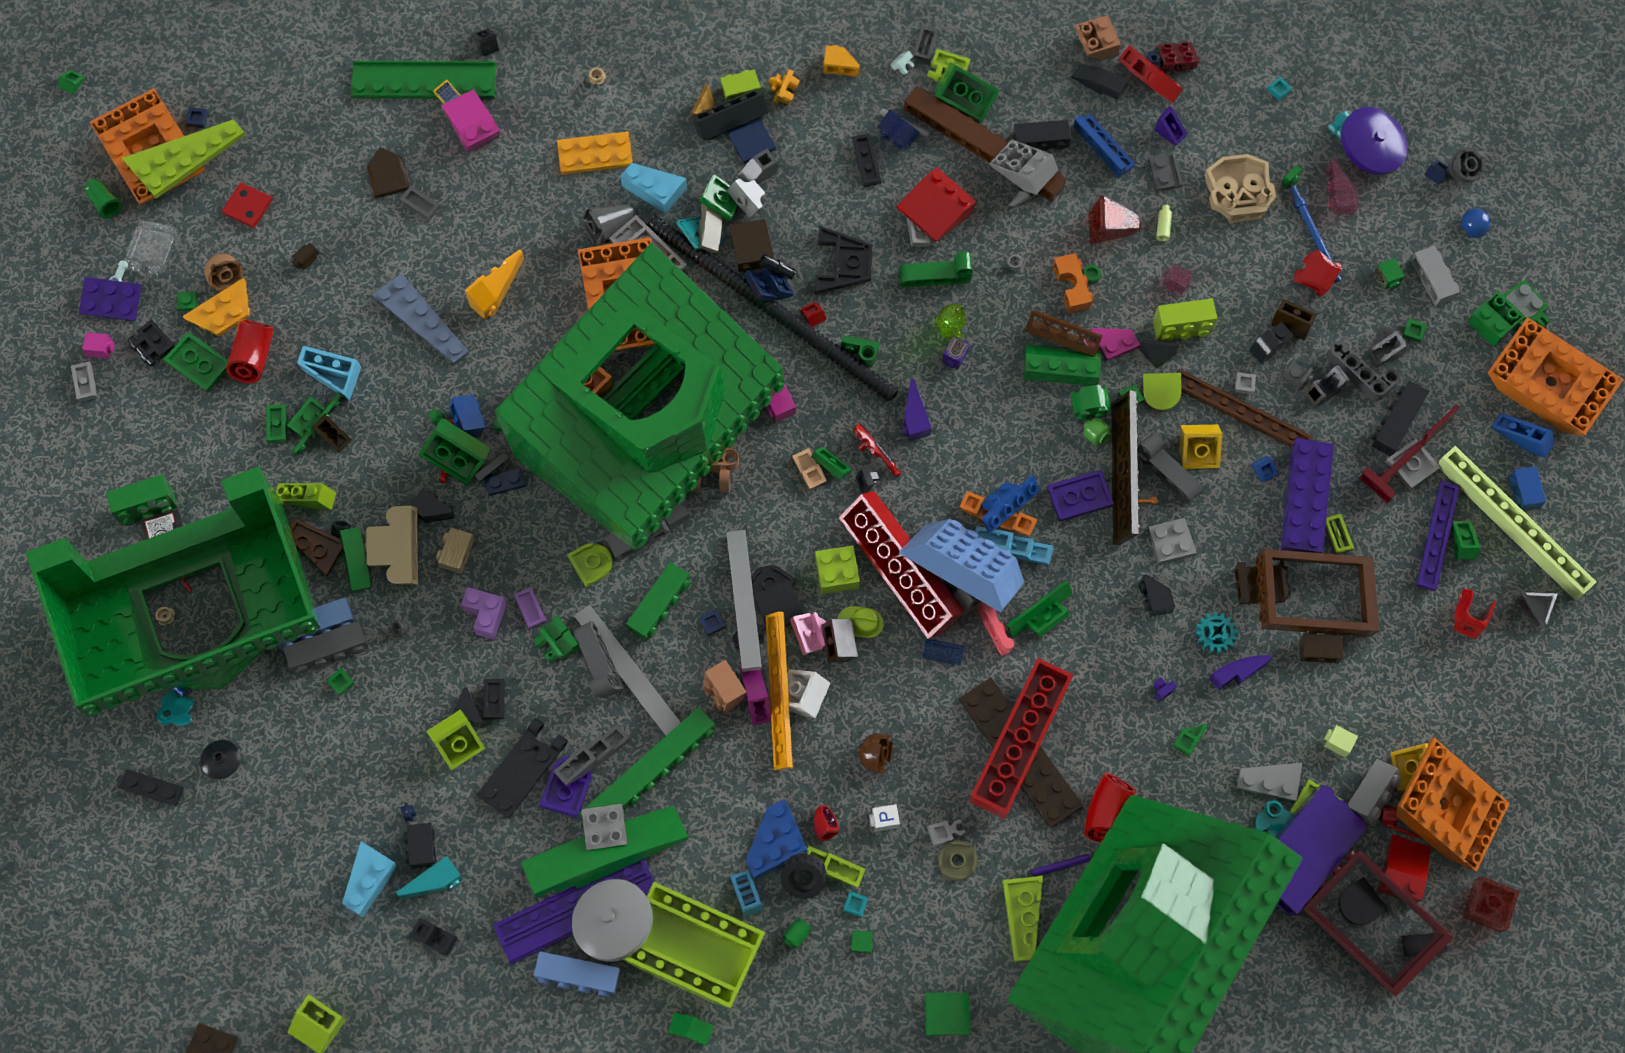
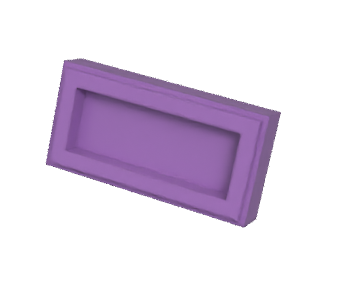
(530, 608)

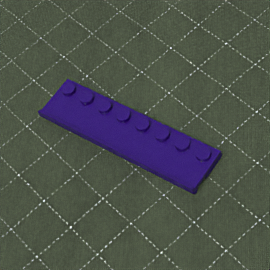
(552, 918)

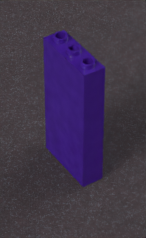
(1322, 835)

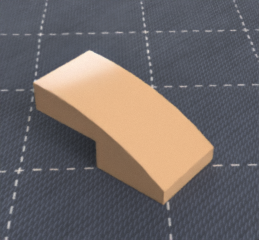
(809, 469)

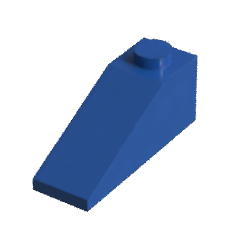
(1525, 434)

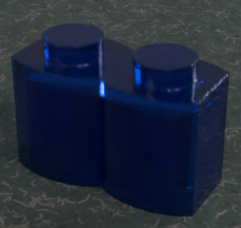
(898, 130)

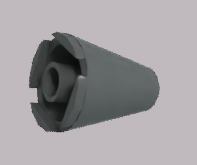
(605, 221)

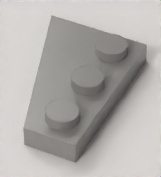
(1272, 781)

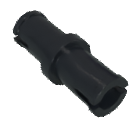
(777, 266)

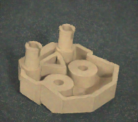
(1238, 174)

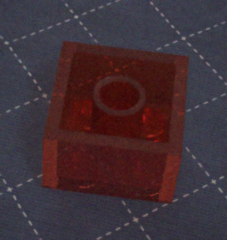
(1491, 904)

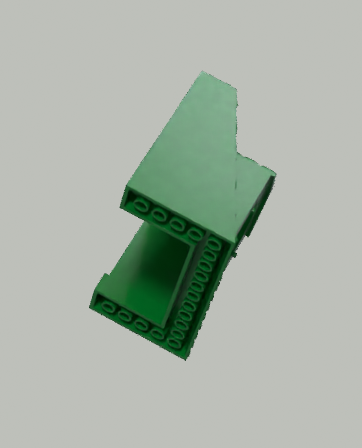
(639, 469)
(106, 623)
(1172, 946)

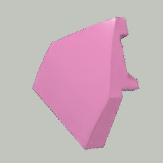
(808, 632)

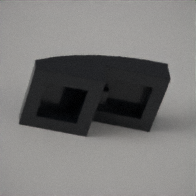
(433, 936)

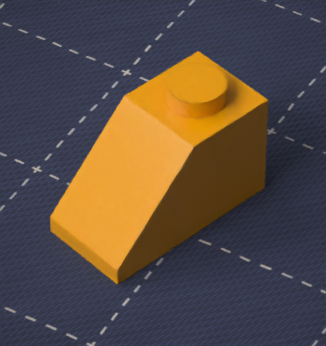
(840, 62)

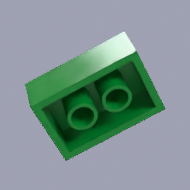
(141, 500)

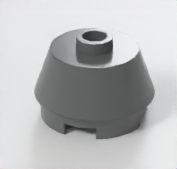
(1466, 165)

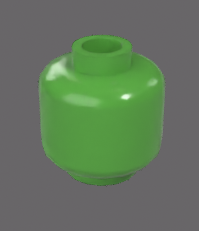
(1097, 431)

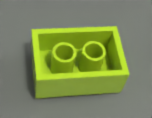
(1184, 320)

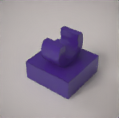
(1162, 689)

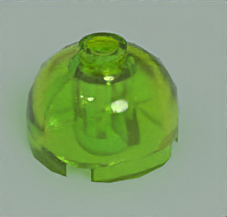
(950, 321)

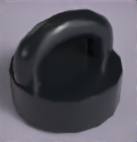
(336, 526)

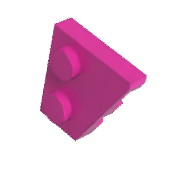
(1116, 342)

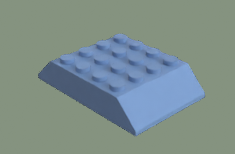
(966, 562)

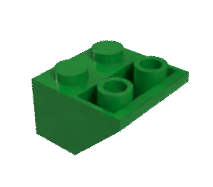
(1495, 318)

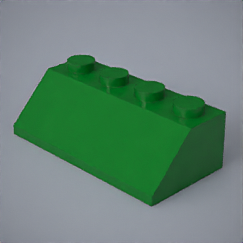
(1061, 365)

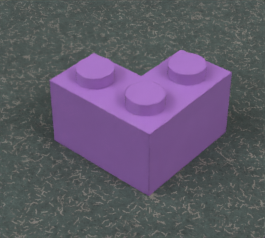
(488, 609)

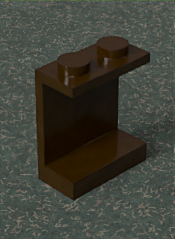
(750, 243)
(1247, 583)

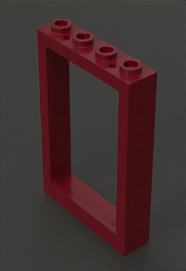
(1417, 964)

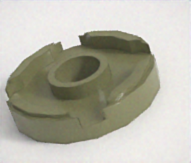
(954, 872)

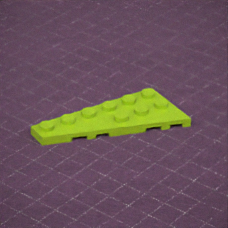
(173, 161)

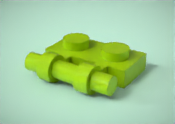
(941, 61)

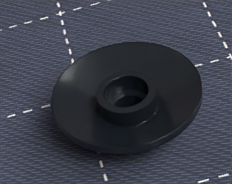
(227, 765)

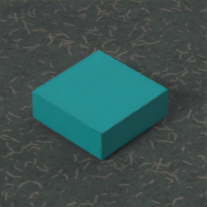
(1279, 88)
(855, 904)

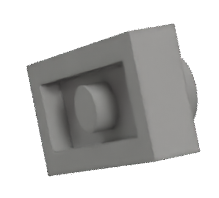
(84, 381)

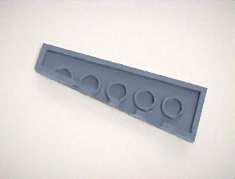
(414, 311)

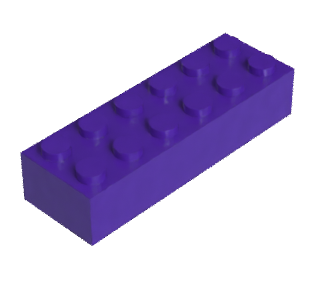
(1307, 496)

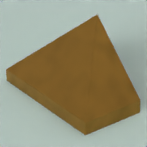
(704, 101)

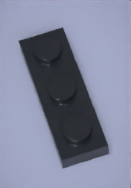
(866, 160)
(151, 787)

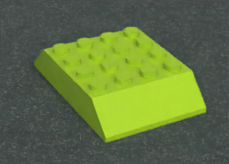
(696, 947)

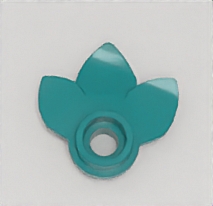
(177, 708)
(1270, 821)

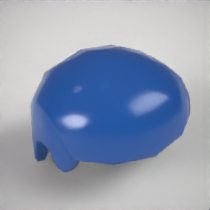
(1475, 223)

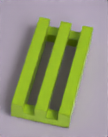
(1336, 549)

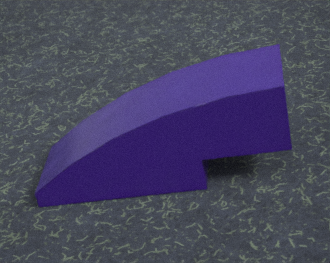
(1239, 670)

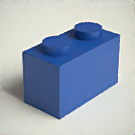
(467, 415)
(1527, 488)

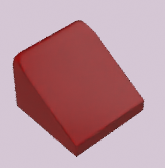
(813, 314)

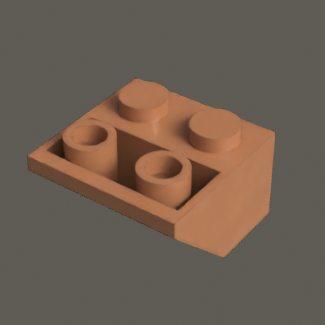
(1098, 38)
(723, 687)

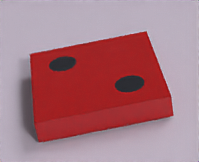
(247, 205)

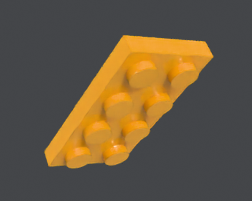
(594, 153)

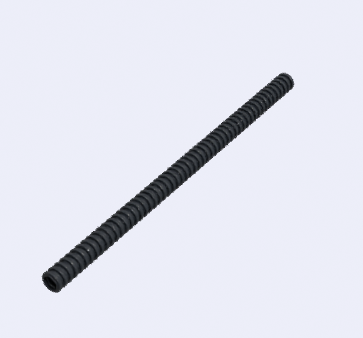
(772, 308)

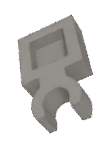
(943, 833)

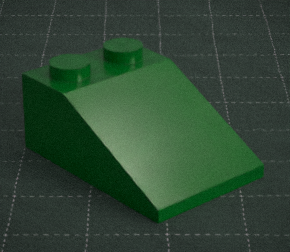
(966, 91)

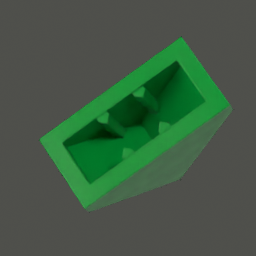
(690, 1028)

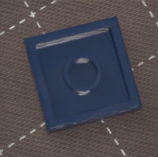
(751, 140)

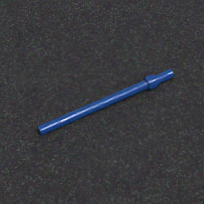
(1301, 205)

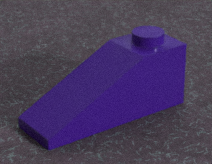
(916, 421)

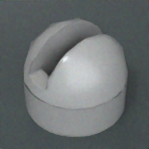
(1011, 262)

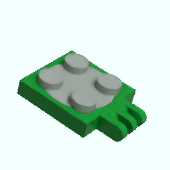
(1529, 303)

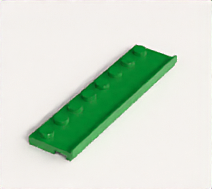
(420, 78)
(644, 382)

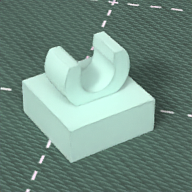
(901, 61)

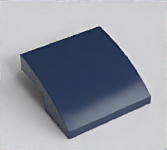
(768, 285)

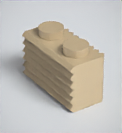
(455, 550)

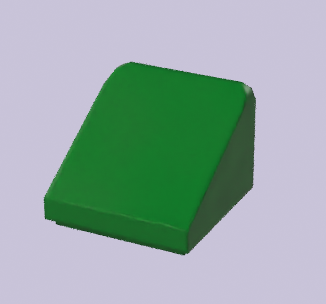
(70, 81)

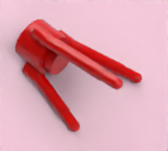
(1389, 817)

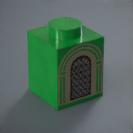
(1389, 274)

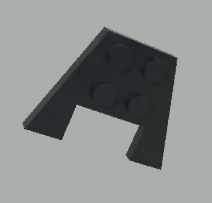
(852, 261)

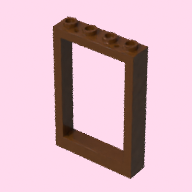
(1266, 594)

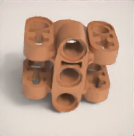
(724, 467)

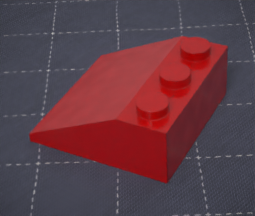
(937, 205)

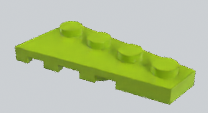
(1022, 909)

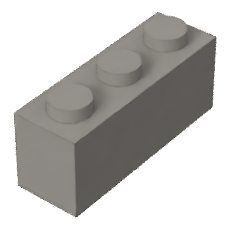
(1435, 276)
(1375, 791)

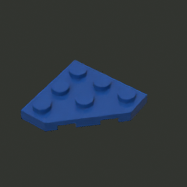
(775, 840)

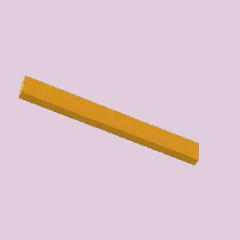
(778, 691)

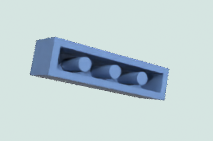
(330, 617)
(577, 973)

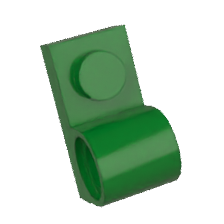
(863, 347)
(1466, 543)

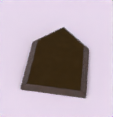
(387, 173)

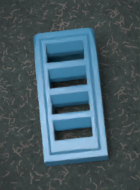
(755, 903)

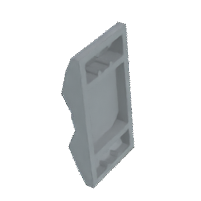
(637, 229)

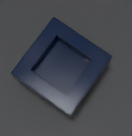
(196, 117)
(712, 622)

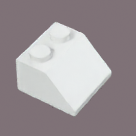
(806, 692)

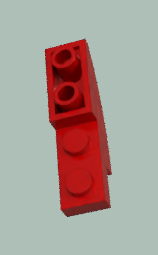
(1150, 74)

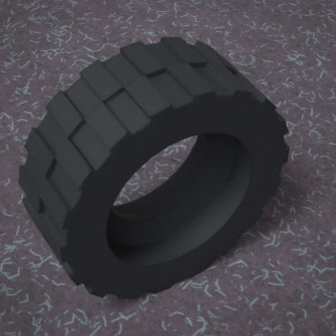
(798, 889)

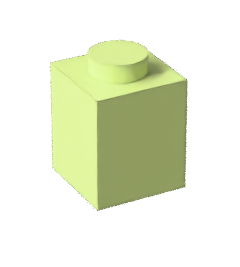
(1340, 741)

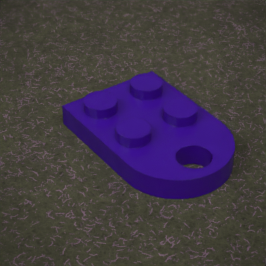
(563, 798)

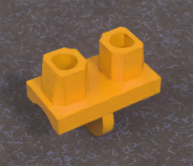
(787, 81)

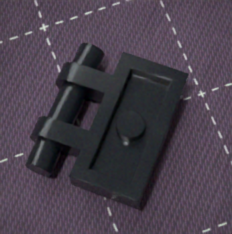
(155, 338)

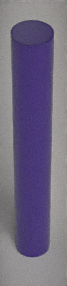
(1060, 865)

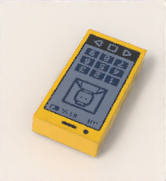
(446, 92)

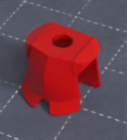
(1318, 272)
(1463, 618)

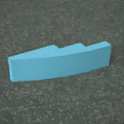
(1020, 547)

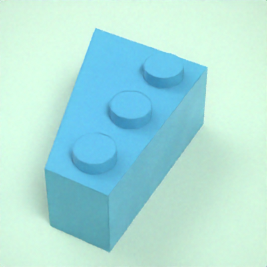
(654, 186)
(330, 369)
(367, 879)

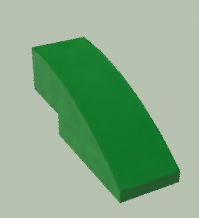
(355, 559)

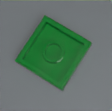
(718, 199)

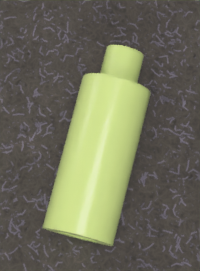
(1164, 224)

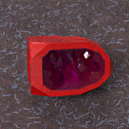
(825, 823)

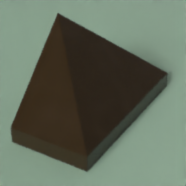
(331, 433)

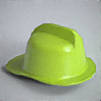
(865, 621)

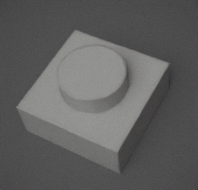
(1245, 383)

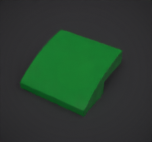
(947, 1014)

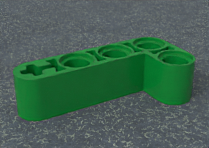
(937, 273)

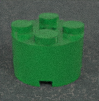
(1090, 402)

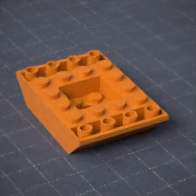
(134, 128)
(602, 267)
(1580, 382)
(1469, 808)

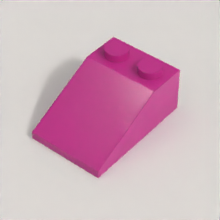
(471, 120)

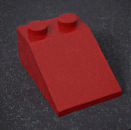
(1407, 866)

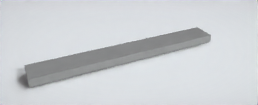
(744, 601)
(632, 675)

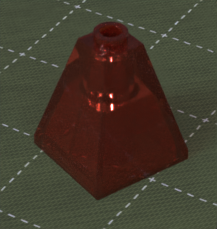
(1111, 221)

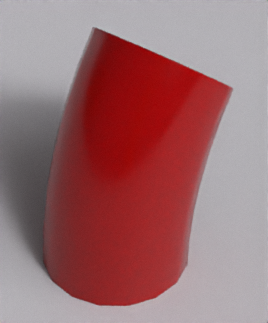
(249, 351)
(1106, 805)

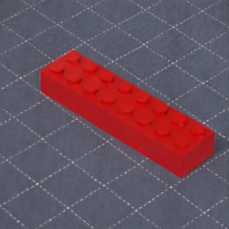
(915, 587)
(1020, 738)

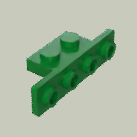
(306, 417)
(1043, 614)

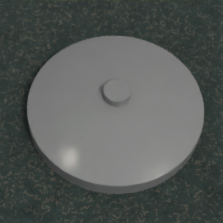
(612, 920)

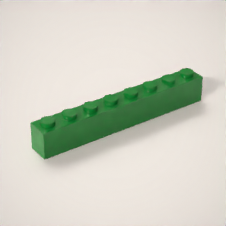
(657, 762)

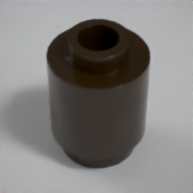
(304, 256)

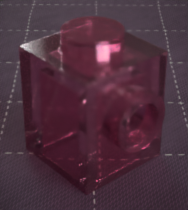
(1177, 278)

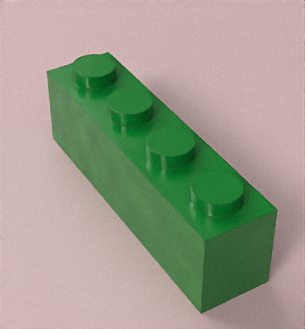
(658, 601)

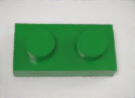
(276, 423)
(831, 463)

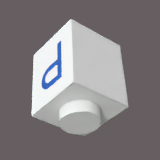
(884, 818)

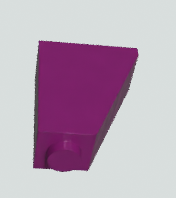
(756, 696)

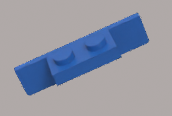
(1007, 501)

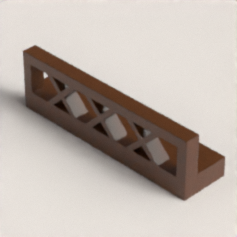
(1062, 336)

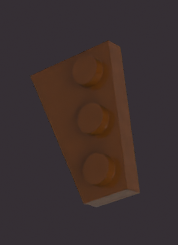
(316, 545)

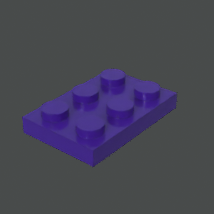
(110, 299)
(1080, 495)

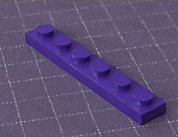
(1437, 536)

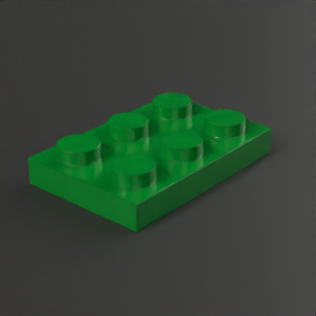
(197, 362)

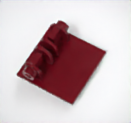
(1178, 54)

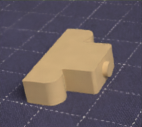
(395, 545)

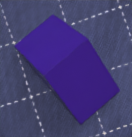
(1170, 127)

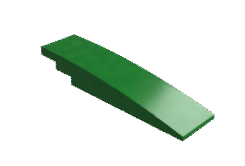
(575, 865)

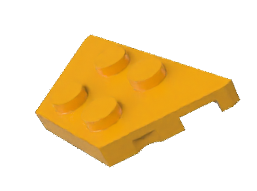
(222, 310)

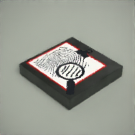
(161, 524)

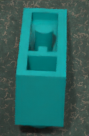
(434, 880)

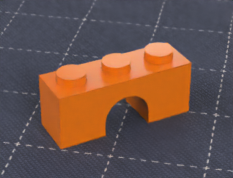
(1070, 269)

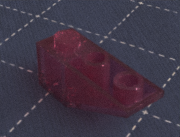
(1343, 192)

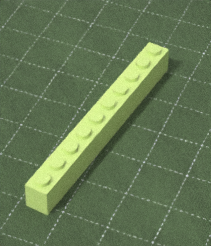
(1516, 523)

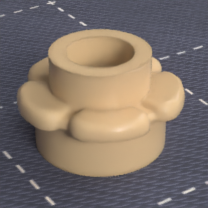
(597, 72)
(164, 611)

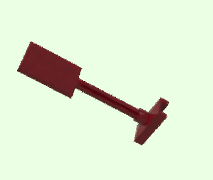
(1379, 483)

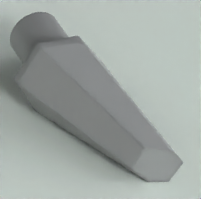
(1020, 198)

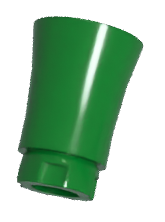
(102, 198)

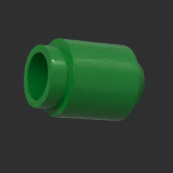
(796, 933)

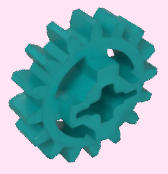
(1221, 638)

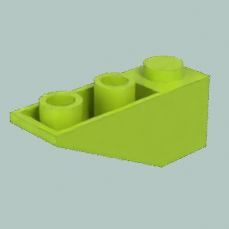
(307, 495)

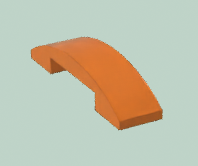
(1017, 524)

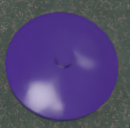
(1374, 141)

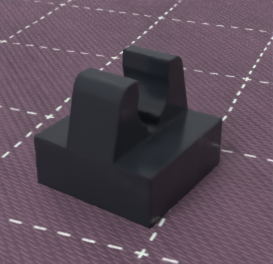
(866, 479)

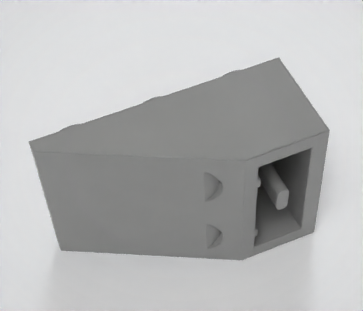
(1025, 166)

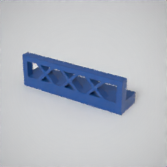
(1101, 147)

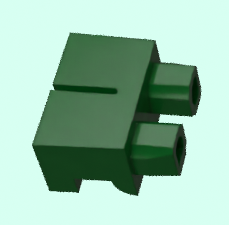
(559, 638)

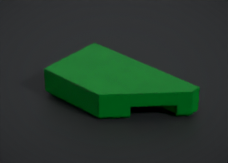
(1189, 738)

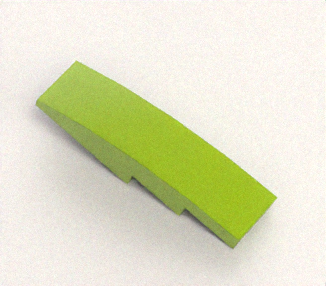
(838, 868)

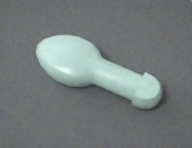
(122, 265)

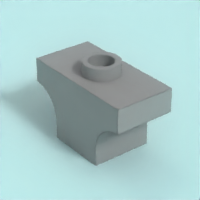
(747, 196)

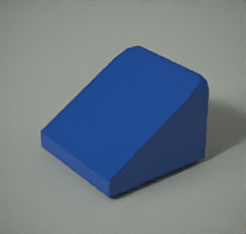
(1264, 468)

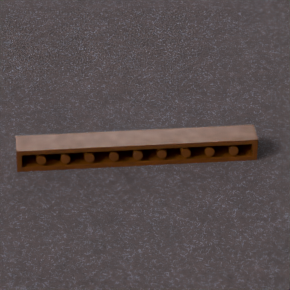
(967, 132)

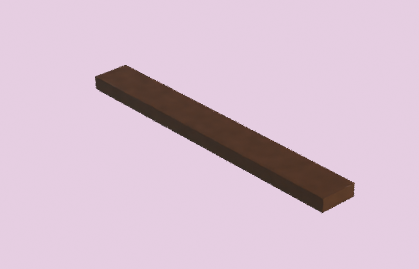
(1240, 410)

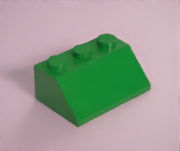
(454, 451)

